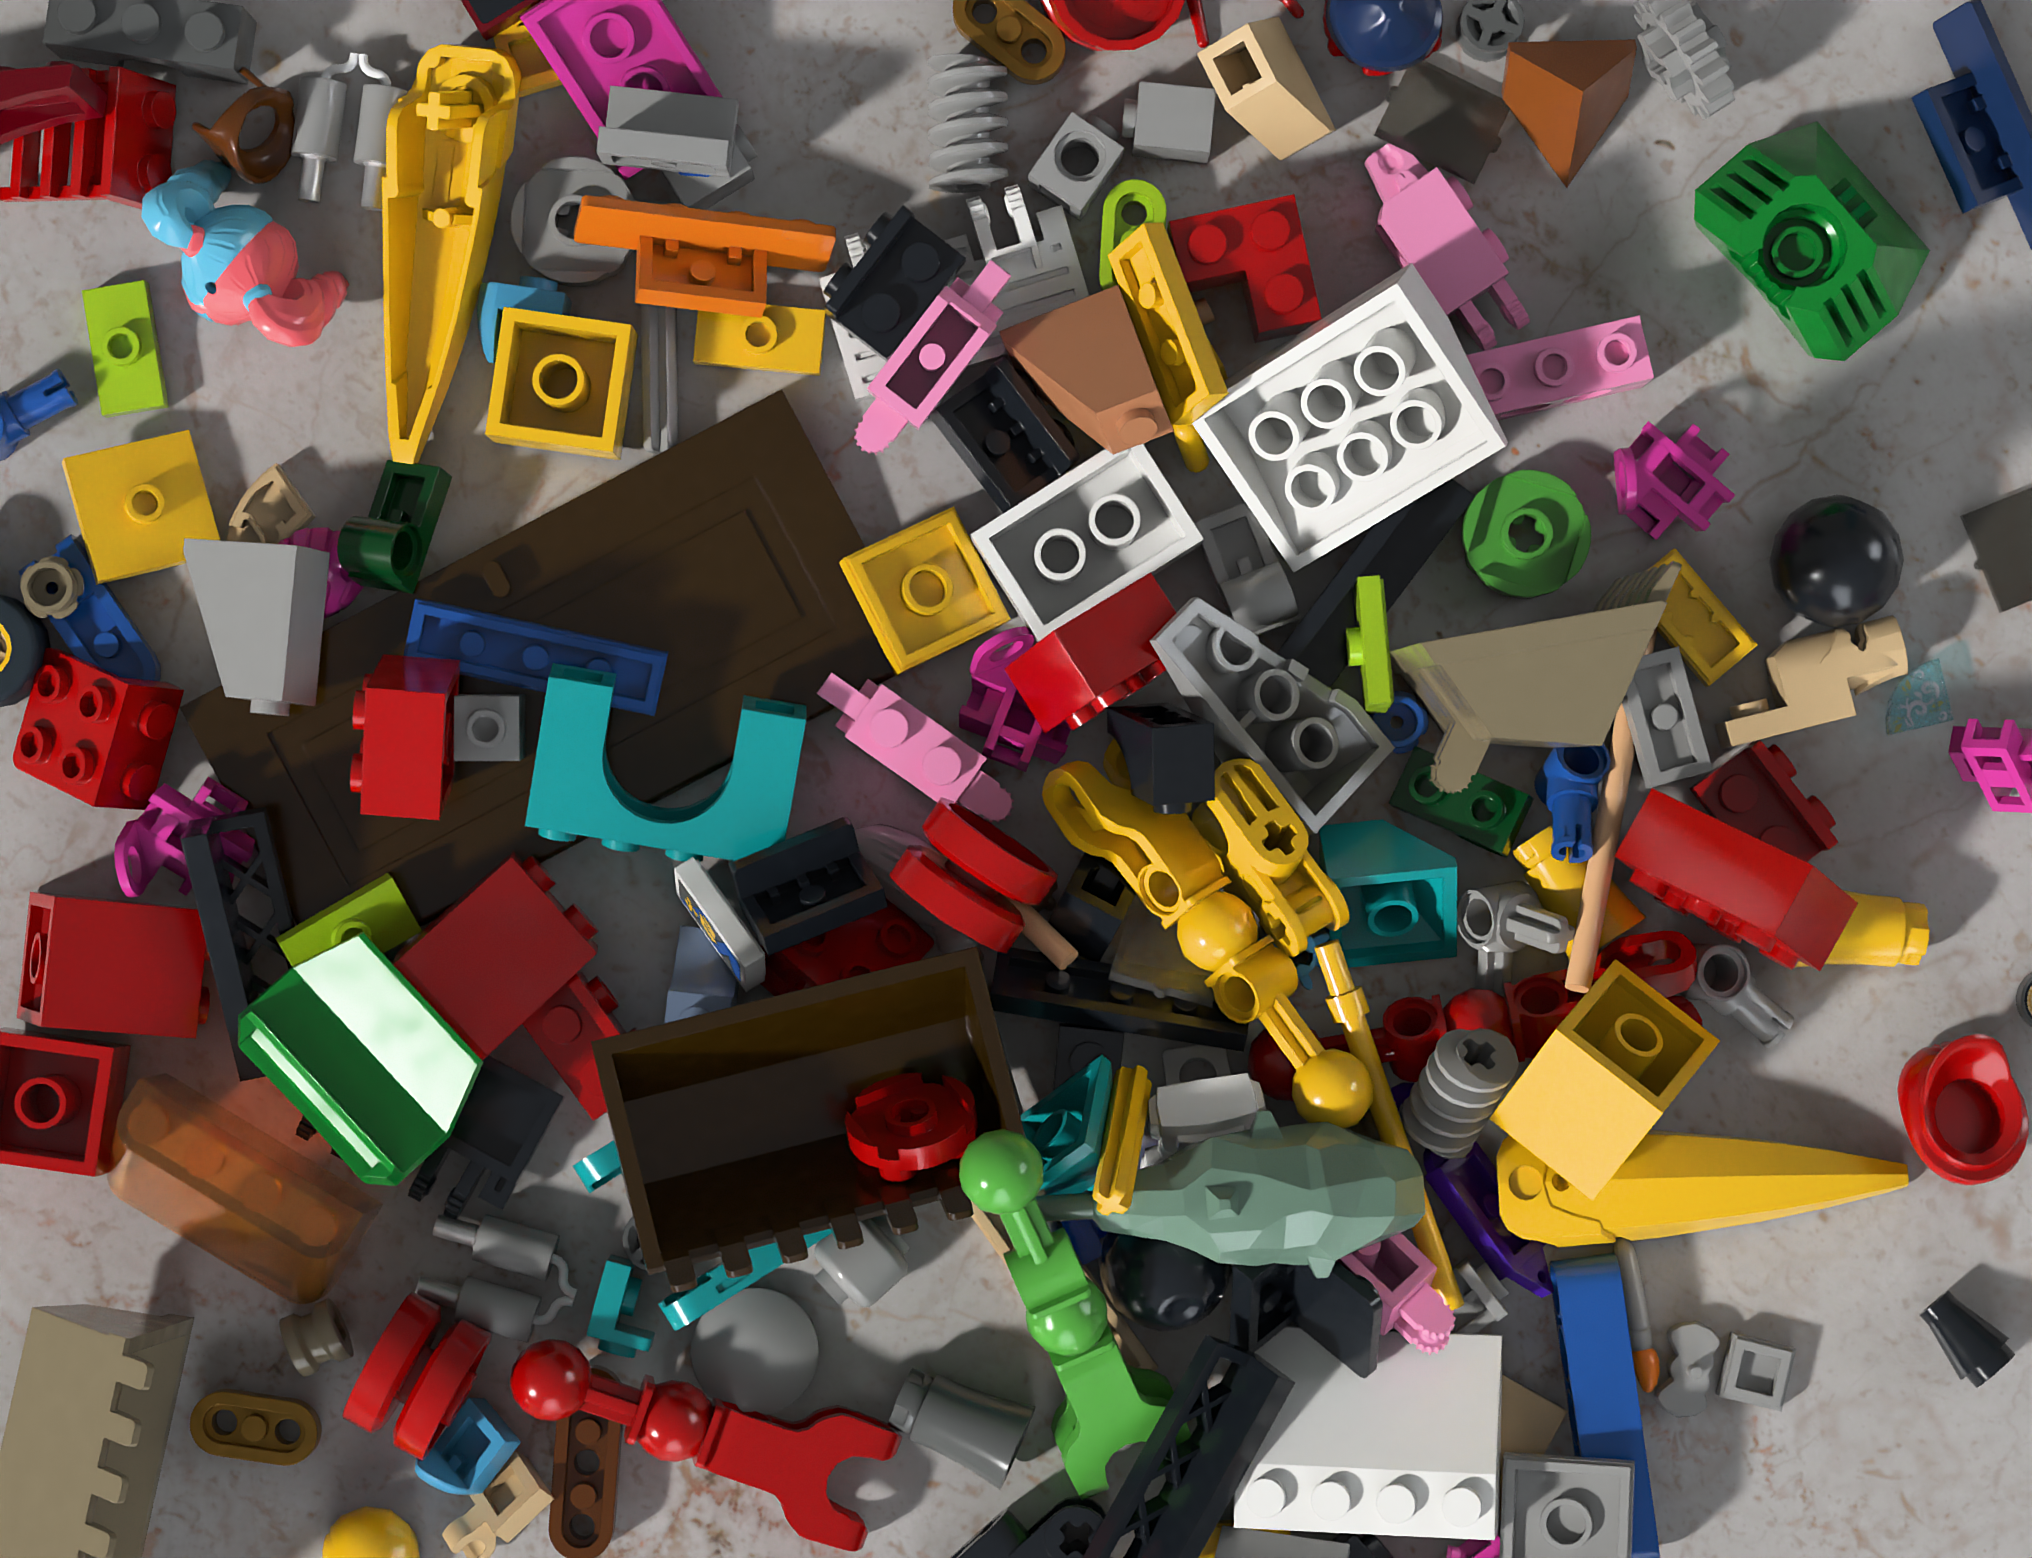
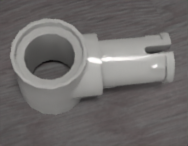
(1736, 993)

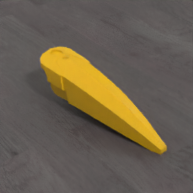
(438, 223)
(1684, 1186)

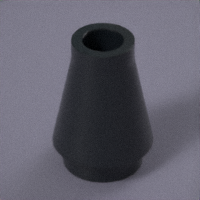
(1967, 1340)

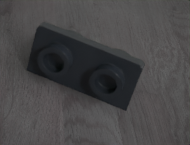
(891, 282)

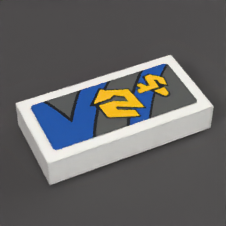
(720, 923)

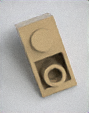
(1267, 87)

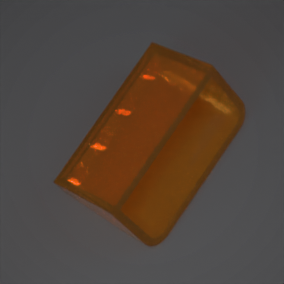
(235, 1190)

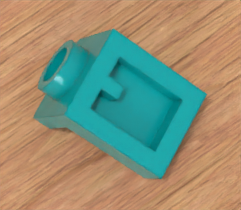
(618, 1296)

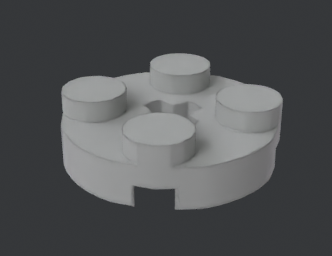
(537, 214)

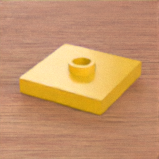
(139, 504)
(924, 591)

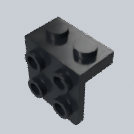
(1335, 1311)

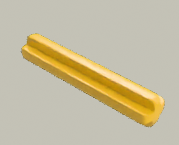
(1122, 1140)

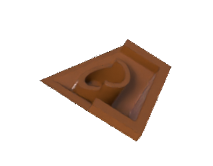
(1567, 94)

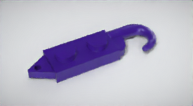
(1471, 1195)

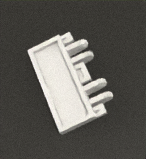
(1041, 280)

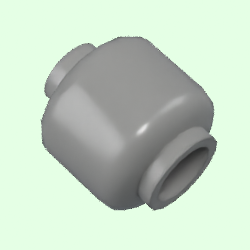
(865, 1270)

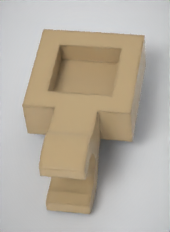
(501, 1510)

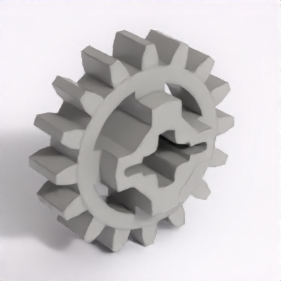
(1685, 54)

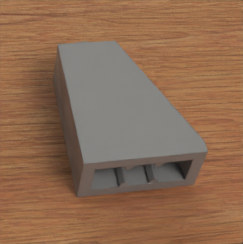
(262, 618)

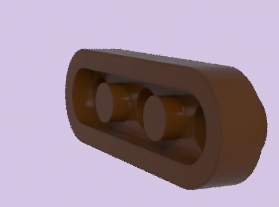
(584, 1491)

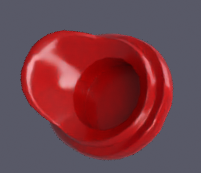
(1964, 1109)

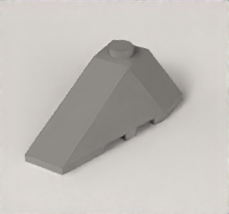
(1270, 710)

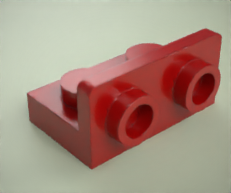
(1759, 798)
(565, 1030)

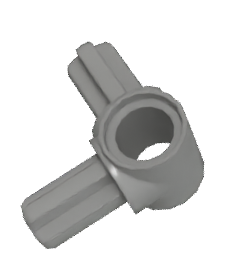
(1504, 921)

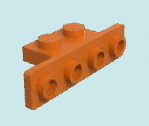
(703, 255)

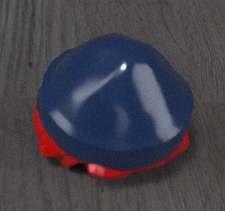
(1383, 33)

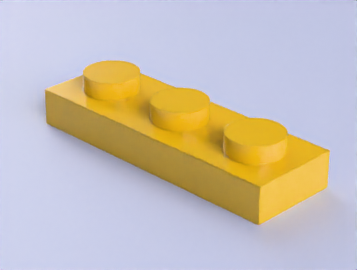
(1167, 324)

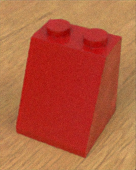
(498, 953)
(113, 966)

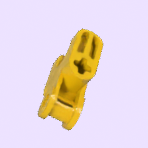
(1266, 856)

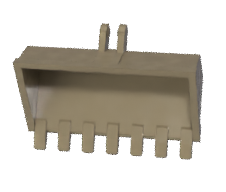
(1536, 680)
(88, 1431)

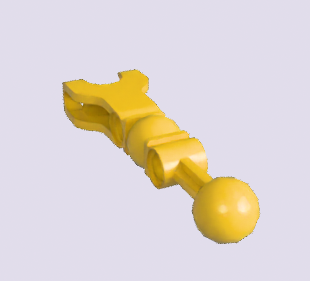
(1217, 931)

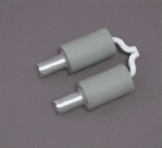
(320, 127)
(509, 1248)

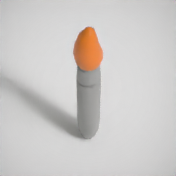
(1644, 1355)

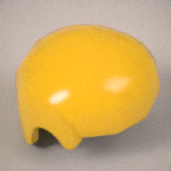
(370, 1534)

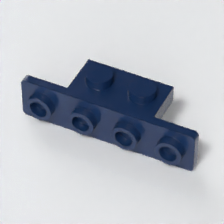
(1979, 117)

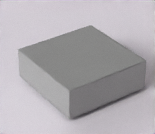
(1755, 1371)

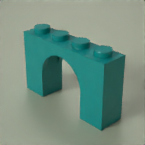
(579, 794)

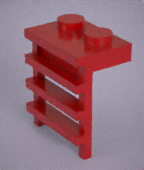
(112, 155)

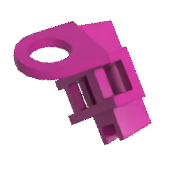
(1662, 486)
(996, 695)
(1997, 761)
(157, 841)

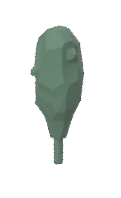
(1268, 1196)

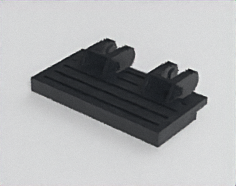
(495, 1130)

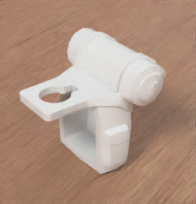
(1198, 1108)

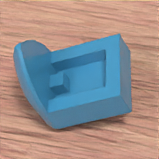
(531, 294)
(469, 1451)

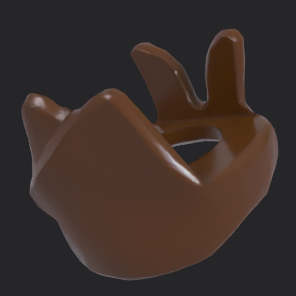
(269, 158)

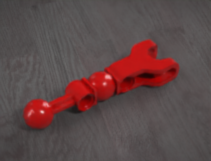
(1524, 1015)

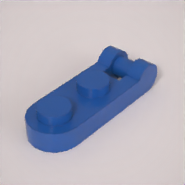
(100, 626)

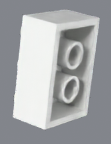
(1086, 538)

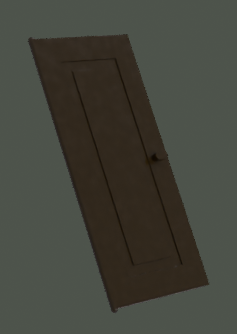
(697, 553)

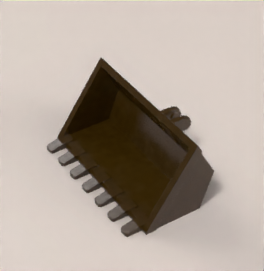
(740, 1112)

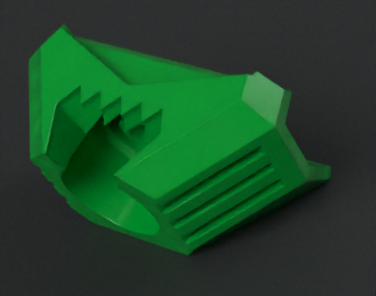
(1812, 239)
(361, 1058)

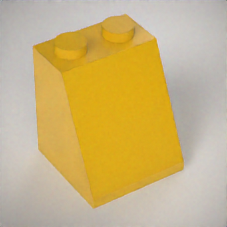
(1603, 1079)

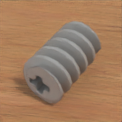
(965, 123)
(1459, 1090)

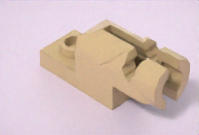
(1814, 680)

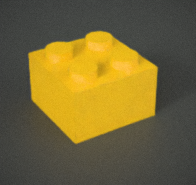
(561, 383)

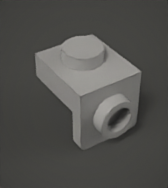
(1481, 1297)

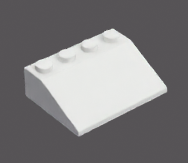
(1352, 419)
(1381, 1452)

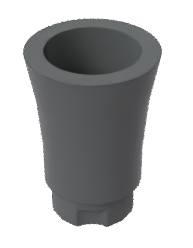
(962, 1423)

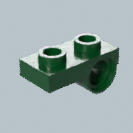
(395, 537)
(1483, 814)

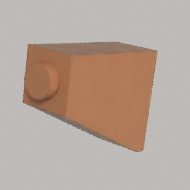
(1092, 369)

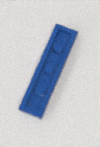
(524, 652)

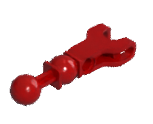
(681, 1423)

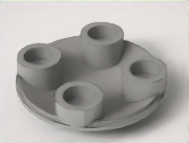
(755, 1351)

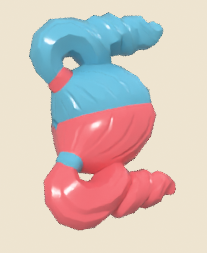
(243, 255)

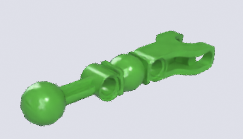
(1066, 1314)

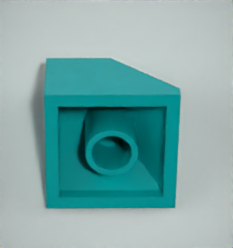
(1395, 892)
(1070, 1129)

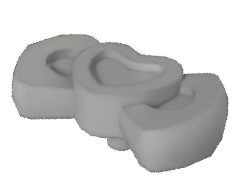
(1688, 1369)

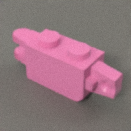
(1429, 226)
(931, 358)
(916, 747)
(1404, 1285)

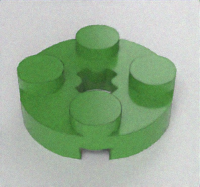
(1558, 517)

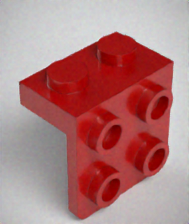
(96, 732)

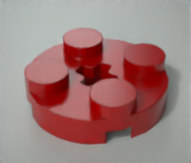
(940, 1129)

